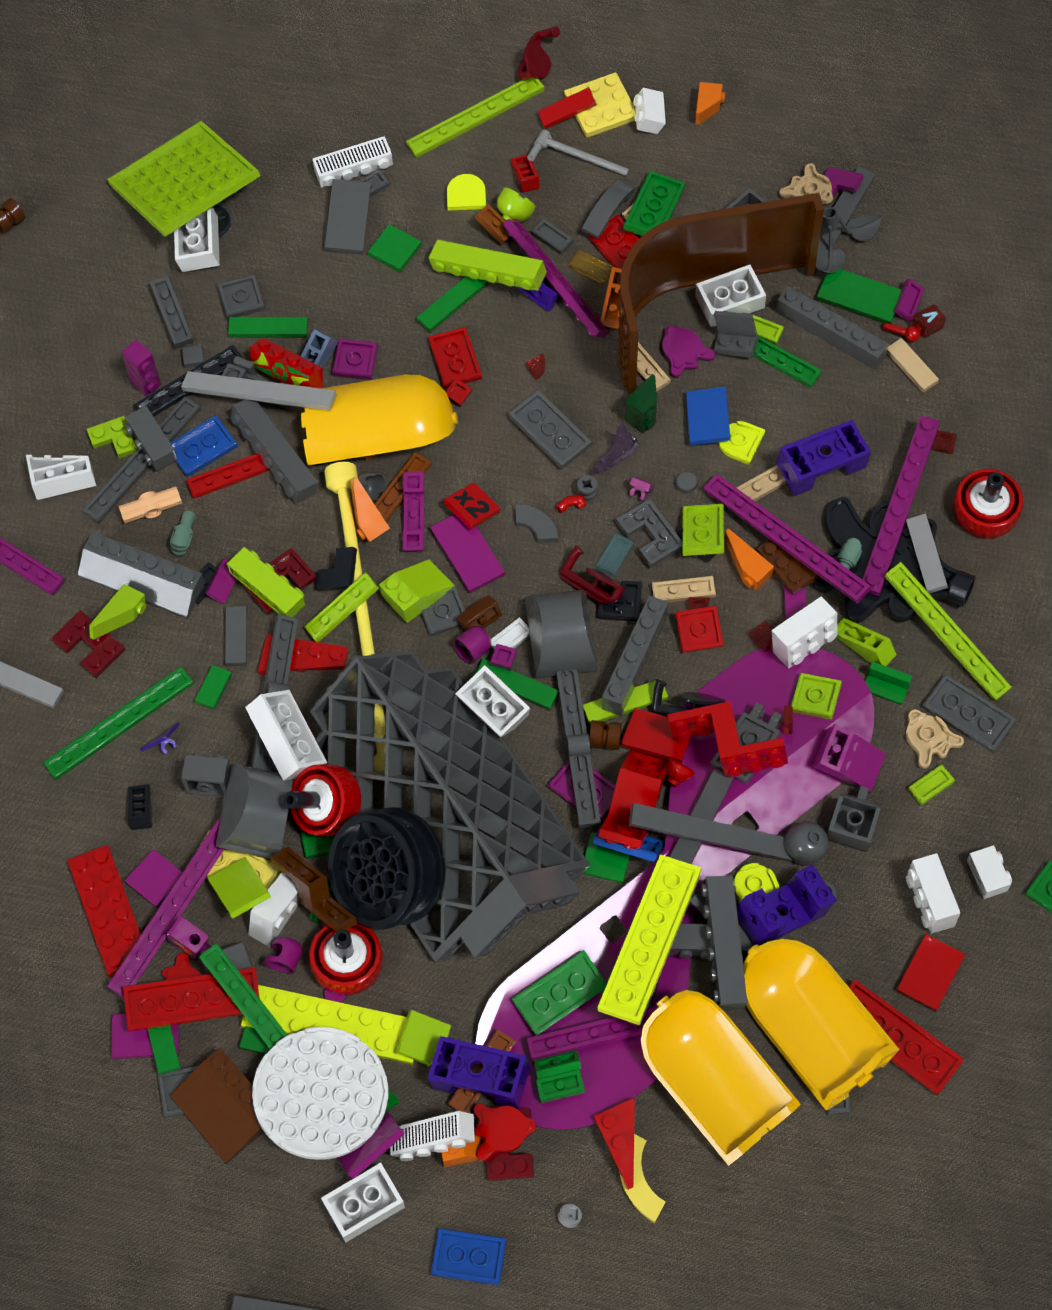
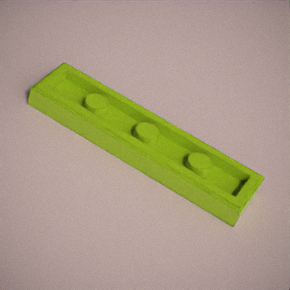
(341, 607)
(640, 698)

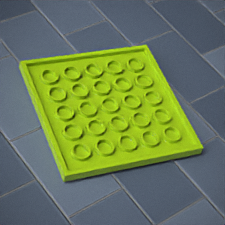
(183, 178)

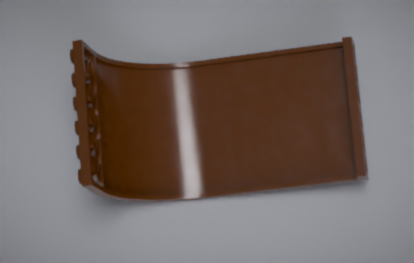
(709, 244)

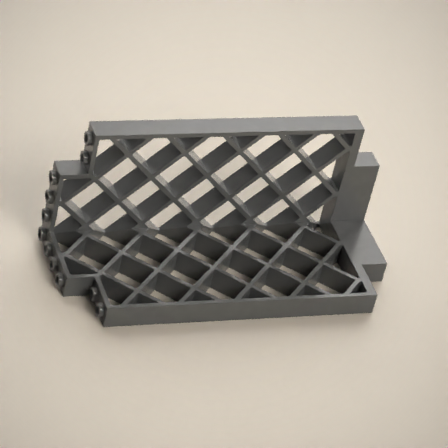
(518, 895)

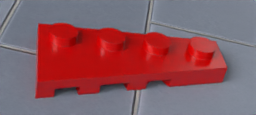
(309, 656)

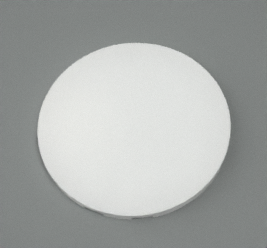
(320, 1093)

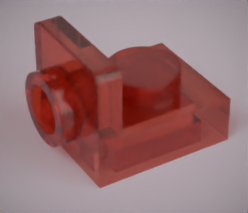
(762, 636)

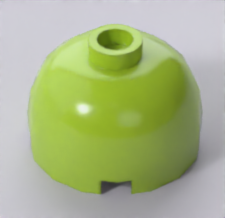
(514, 206)

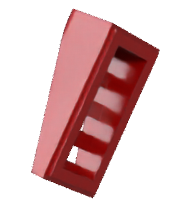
(525, 174)

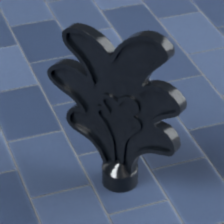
(845, 523)

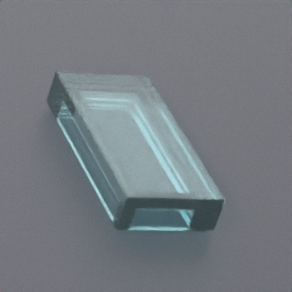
(614, 555)

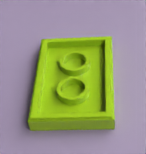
(703, 529)
(239, 887)

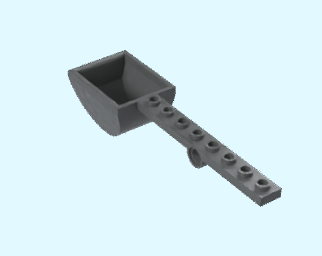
(563, 648)
(254, 796)

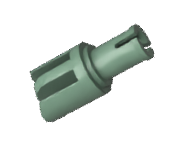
(182, 534)
(850, 553)

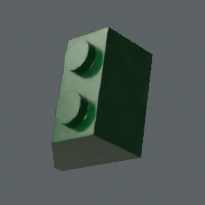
(642, 405)

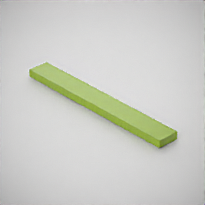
(474, 116)
(947, 631)

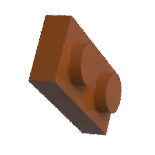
(493, 223)

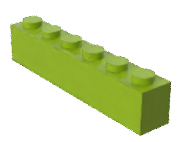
(487, 265)

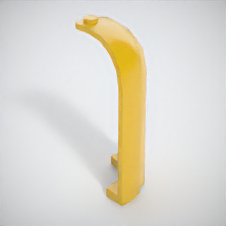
(378, 419)
(814, 1019)
(714, 1073)

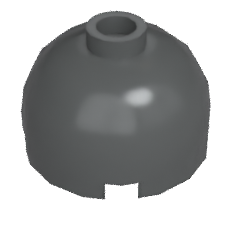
(806, 843)

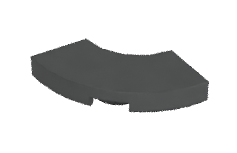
(537, 522)

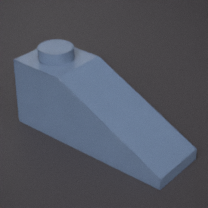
(319, 348)

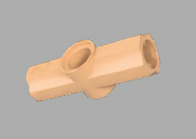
(150, 504)

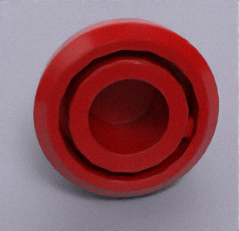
(678, 772)

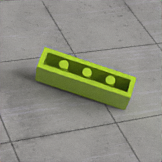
(266, 583)

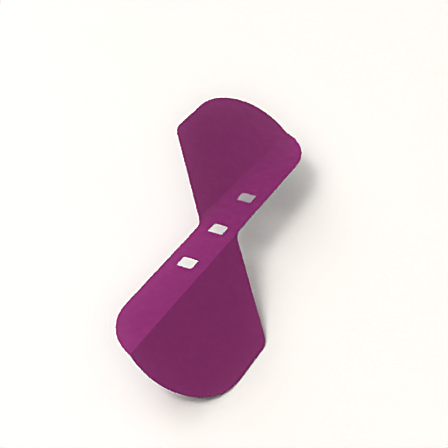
(773, 799)

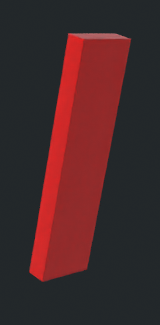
(226, 475)

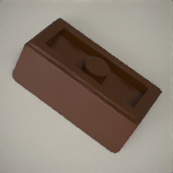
(480, 614)

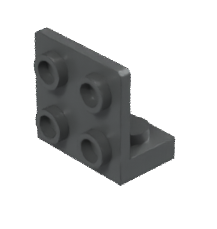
(736, 334)

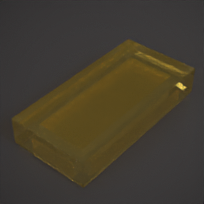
(590, 266)

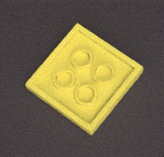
(612, 106)

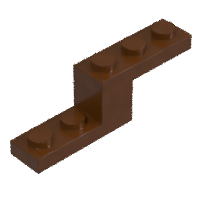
(313, 890)

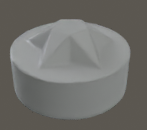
(569, 1215)

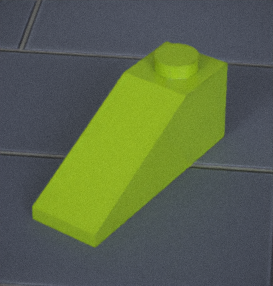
(119, 611)
(866, 642)

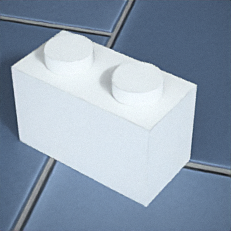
(649, 110)
(989, 872)

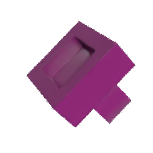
(642, 485)
(503, 657)

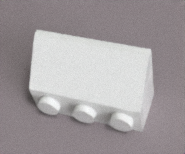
(493, 702)

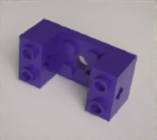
(804, 462)
(802, 900)
(502, 1073)

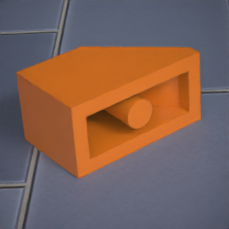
(709, 101)
(463, 1155)

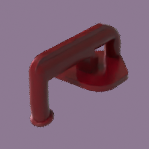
(535, 60)
(591, 589)

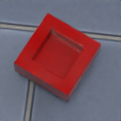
(458, 392)

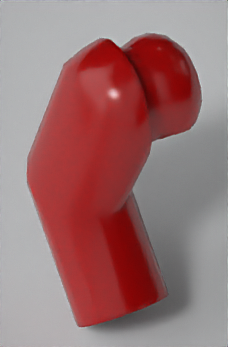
(571, 500)

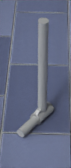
(545, 140)

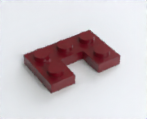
(291, 566)
(105, 647)
(507, 1166)

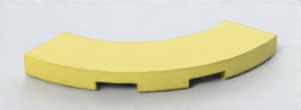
(641, 1194)

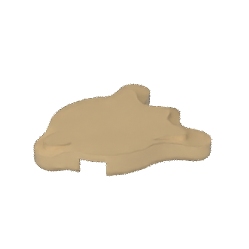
(810, 183)
(930, 736)

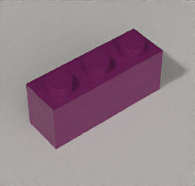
(141, 367)

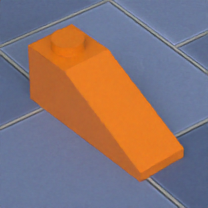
(612, 300)
(367, 517)
(750, 564)

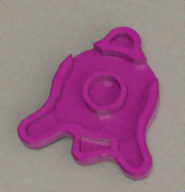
(683, 349)

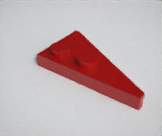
(618, 1132)

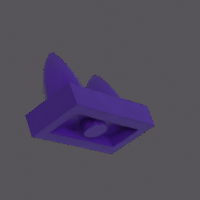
(544, 296)

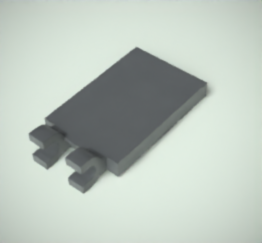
(753, 730)

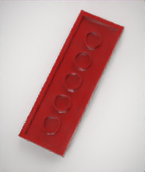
(105, 905)
(181, 1001)
(918, 1052)

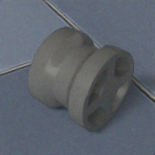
(588, 492)

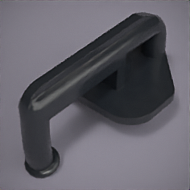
(691, 697)

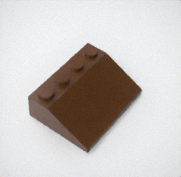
(220, 1105)

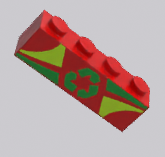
(285, 365)

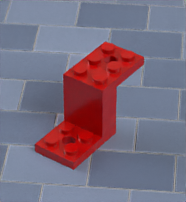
(733, 756)
(638, 783)

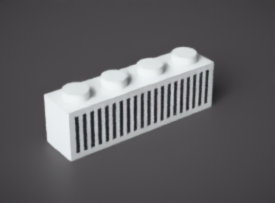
(353, 161)
(434, 1135)

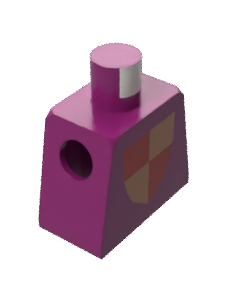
(184, 933)

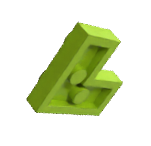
(114, 432)

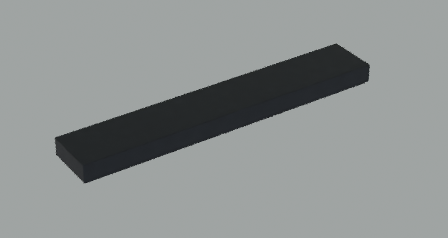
(173, 393)

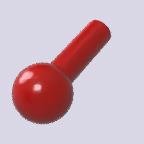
(911, 333)

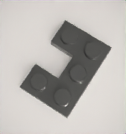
(665, 540)

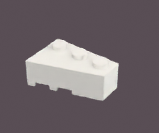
(59, 475)
(272, 914)

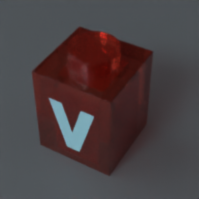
(929, 321)

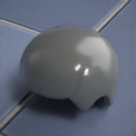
(372, 483)

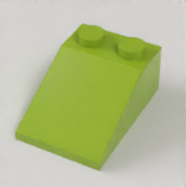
(414, 589)

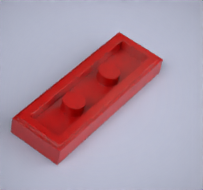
(567, 108)

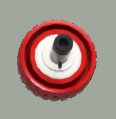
(988, 503)
(323, 799)
(346, 959)

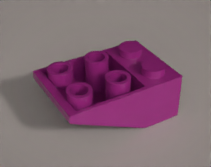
(849, 758)

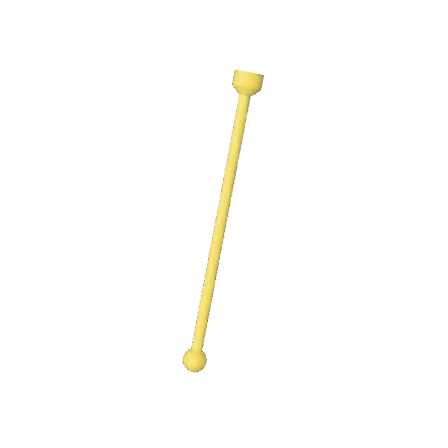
(338, 480)

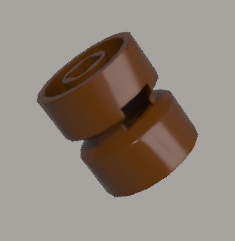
(10, 214)
(605, 734)

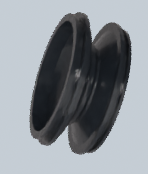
(387, 867)

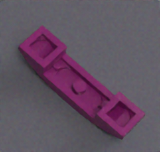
(413, 511)

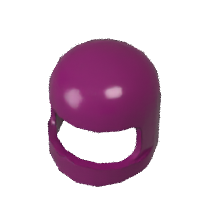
(475, 640)
(287, 957)

